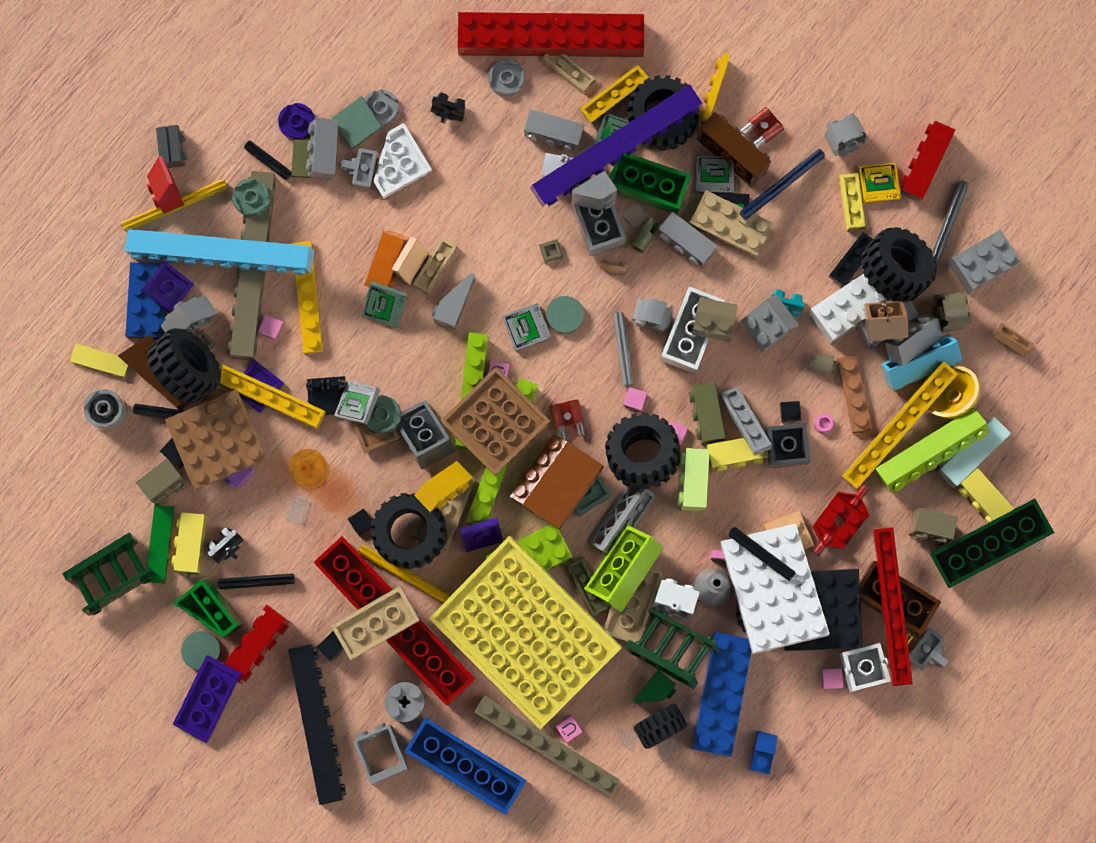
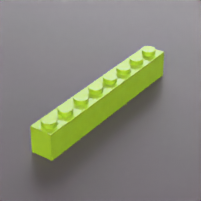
(490, 484)

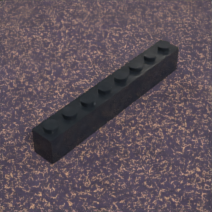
(316, 724)

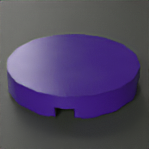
(295, 121)

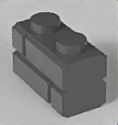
(171, 146)

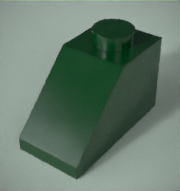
(656, 689)

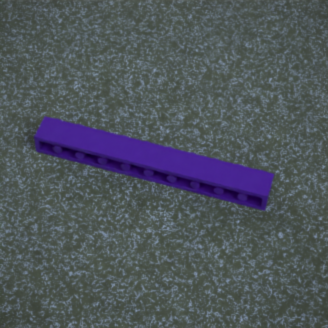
(616, 145)

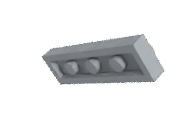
(745, 421)

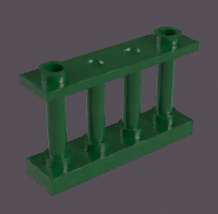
(93, 564)
(671, 667)

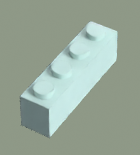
(966, 460)

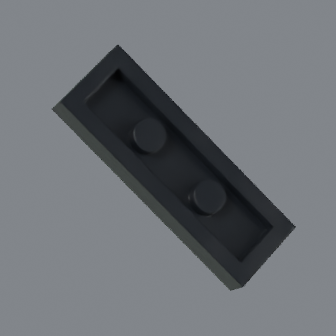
(851, 261)

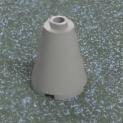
(708, 593)

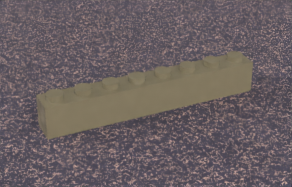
(546, 745)

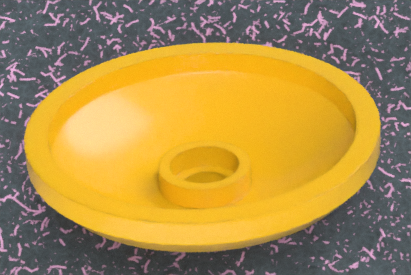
(964, 386)

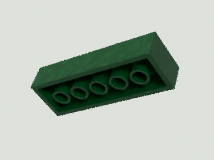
(992, 543)

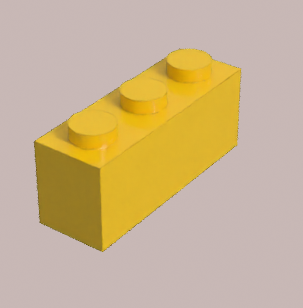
(444, 487)

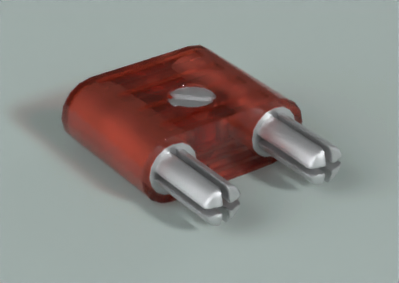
(765, 125)
(566, 415)

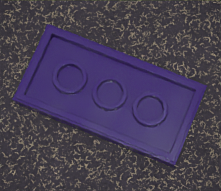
(207, 698)

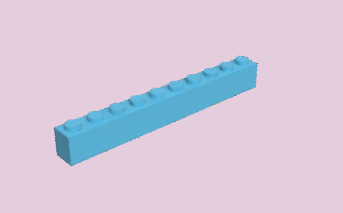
(219, 251)

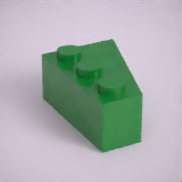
(210, 608)

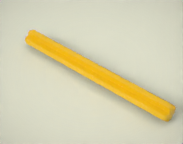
(188, 199)
(404, 574)

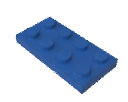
(143, 314)

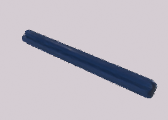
(782, 184)

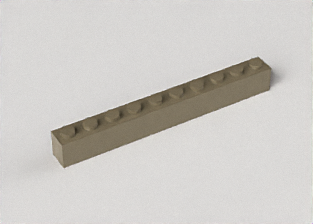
(251, 282)

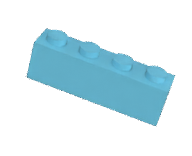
(924, 364)

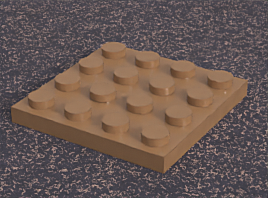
(495, 421)
(215, 439)

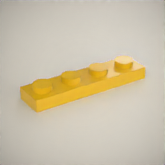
(715, 82)
(613, 94)

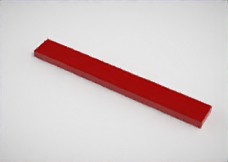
(892, 607)

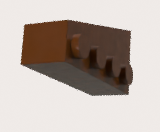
(137, 359)

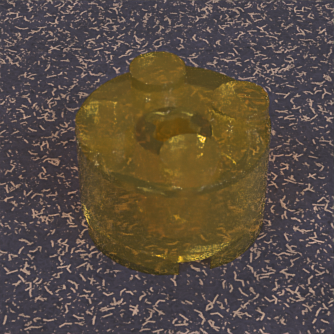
(300, 462)

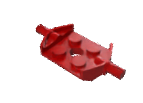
(851, 509)

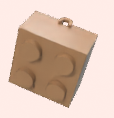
(886, 320)

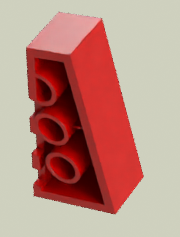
(928, 159)
(256, 643)

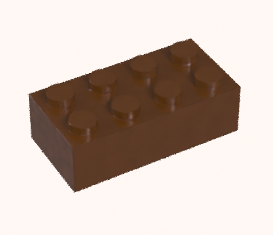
(729, 143)
(917, 604)

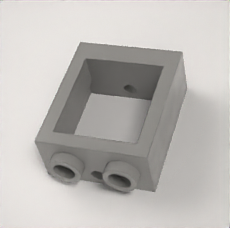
(364, 736)

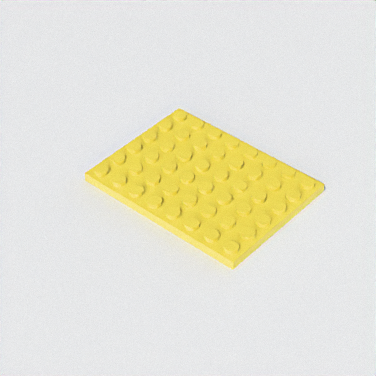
(525, 632)

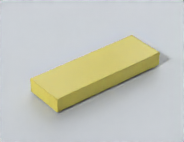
(852, 201)
(99, 360)

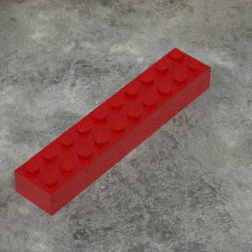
(550, 34)
(415, 644)

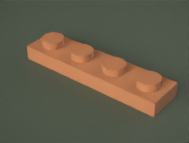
(854, 394)

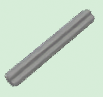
(623, 349)

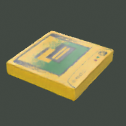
(879, 183)

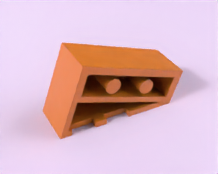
(386, 255)

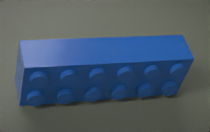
(722, 695)
(465, 766)

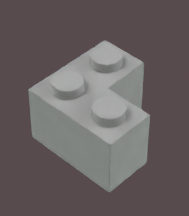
(190, 315)

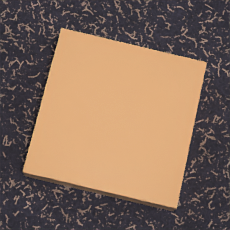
(410, 261)

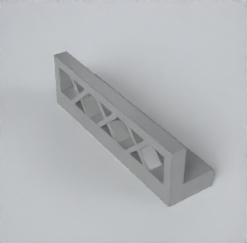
(632, 514)

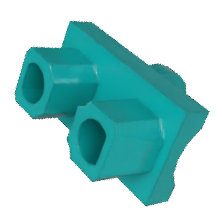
(794, 305)

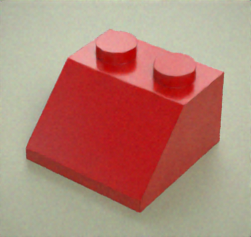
(163, 187)

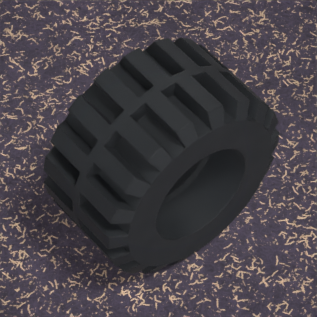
(660, 726)

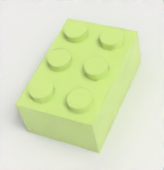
(693, 480)

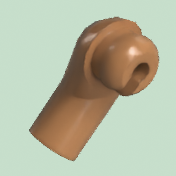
(615, 269)

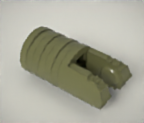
(645, 235)

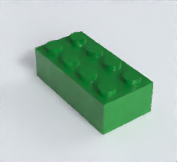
(650, 183)

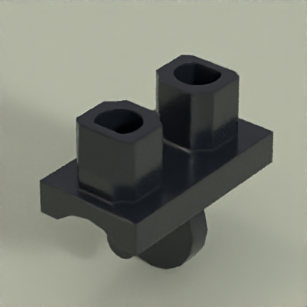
(447, 109)
(226, 547)

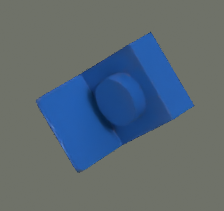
(763, 752)

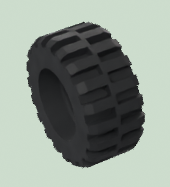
(662, 89)
(885, 274)
(184, 365)
(641, 428)
(402, 557)

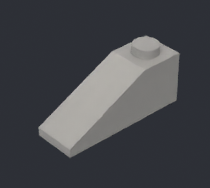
(453, 304)

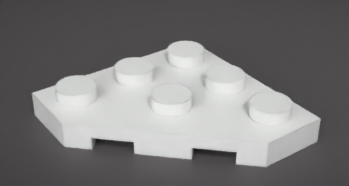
(399, 162)

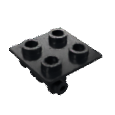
(325, 393)

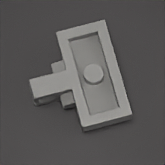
(361, 167)
(928, 651)

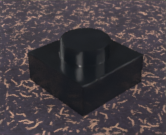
(790, 411)

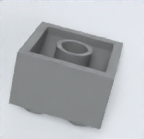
(595, 193)

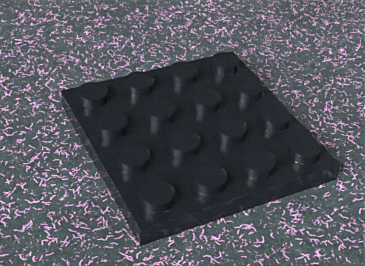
(841, 607)

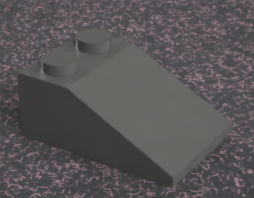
(424, 435)

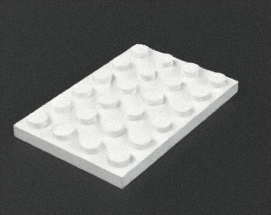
(772, 607)

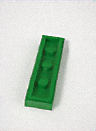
(160, 542)

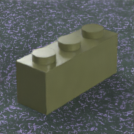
(707, 413)

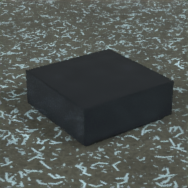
(360, 521)

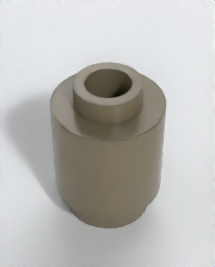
(822, 364)

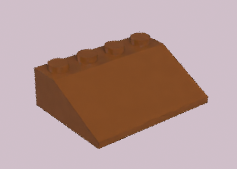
(556, 481)

